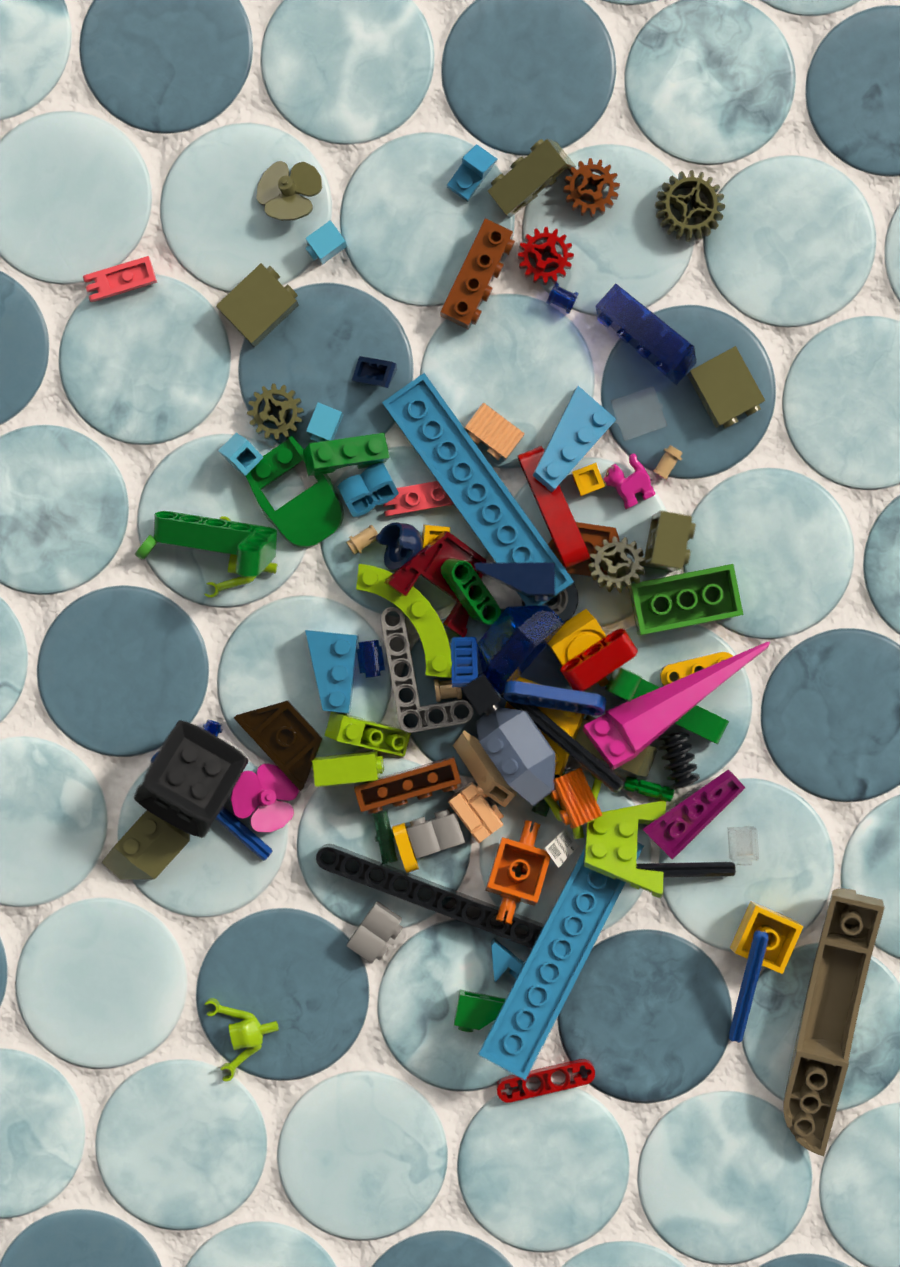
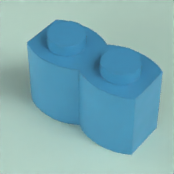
(368, 489)

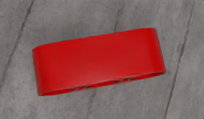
(599, 660)

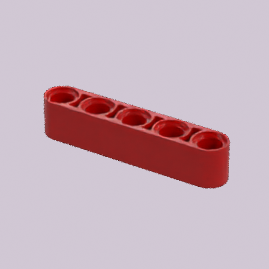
(555, 513)

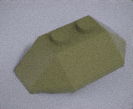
(145, 849)

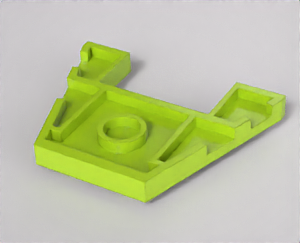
(613, 845)

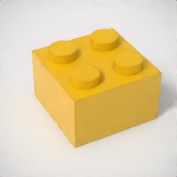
(781, 932)

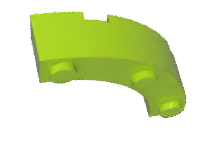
(419, 612)

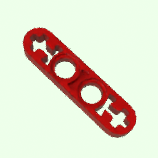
(546, 1086)

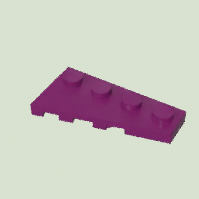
(687, 819)

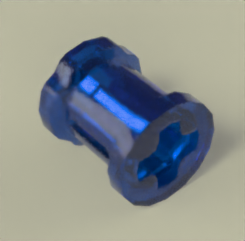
(562, 298)

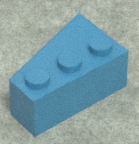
(334, 668)

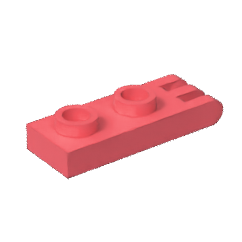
(120, 278)
(418, 498)

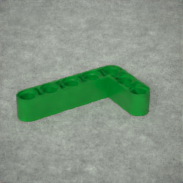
(251, 543)
(697, 720)

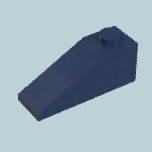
(529, 579)

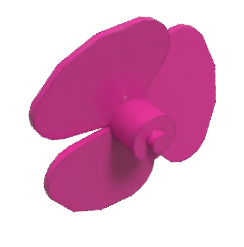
(263, 791)

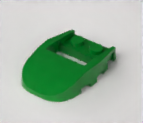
(309, 515)

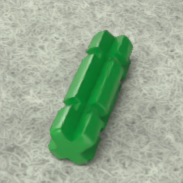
(648, 789)

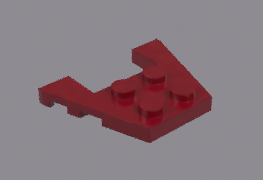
(429, 564)

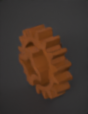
(585, 173)

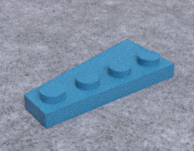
(575, 435)

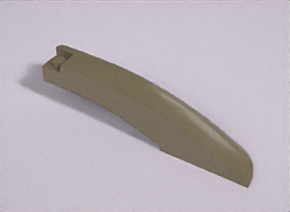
(830, 1016)

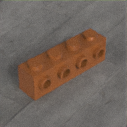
(477, 273)
(407, 784)

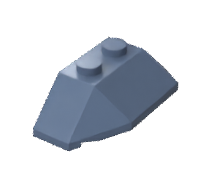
(518, 752)

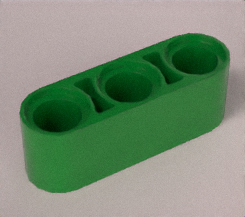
(460, 586)

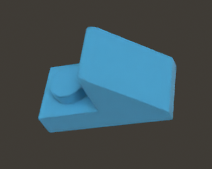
(472, 172)
(503, 959)

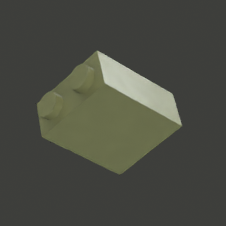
(258, 304)
(726, 388)

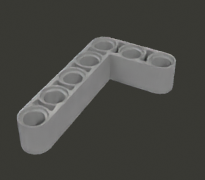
(409, 681)

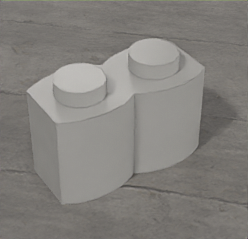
(435, 834)
(374, 932)

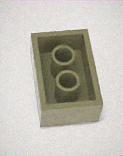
(668, 541)

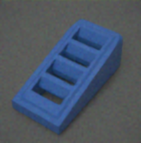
(463, 660)

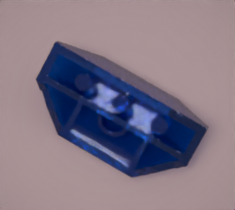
(515, 642)

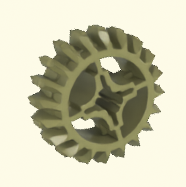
(680, 203)

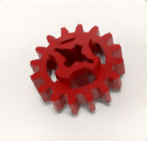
(535, 252)

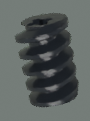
(679, 760)

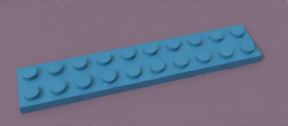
(470, 480)
(551, 969)

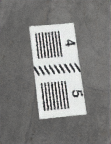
(561, 847)

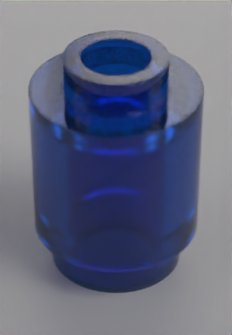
(370, 658)

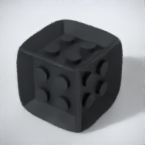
(191, 778)

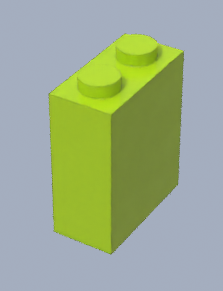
(347, 768)

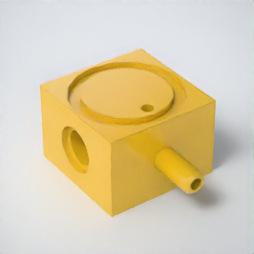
(575, 637)

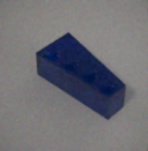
(646, 333)

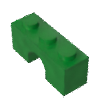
(334, 454)

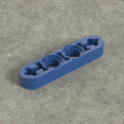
(554, 698)

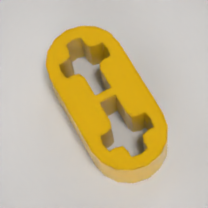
(405, 848)

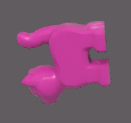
(635, 483)

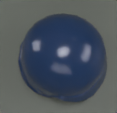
(402, 544)

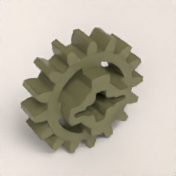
(264, 417)
(614, 560)

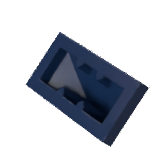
(374, 372)

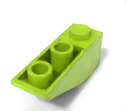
(367, 734)

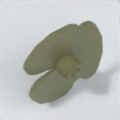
(281, 192)

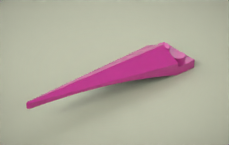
(635, 724)

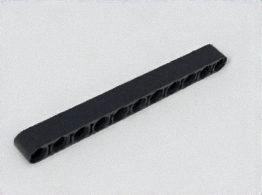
(435, 901)

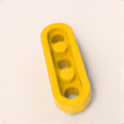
(687, 667)

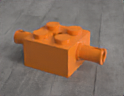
(533, 863)

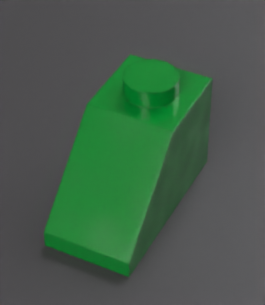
(476, 1010)

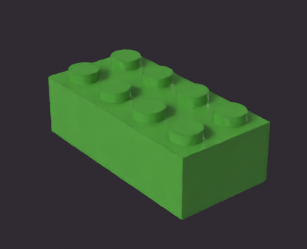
(685, 599)

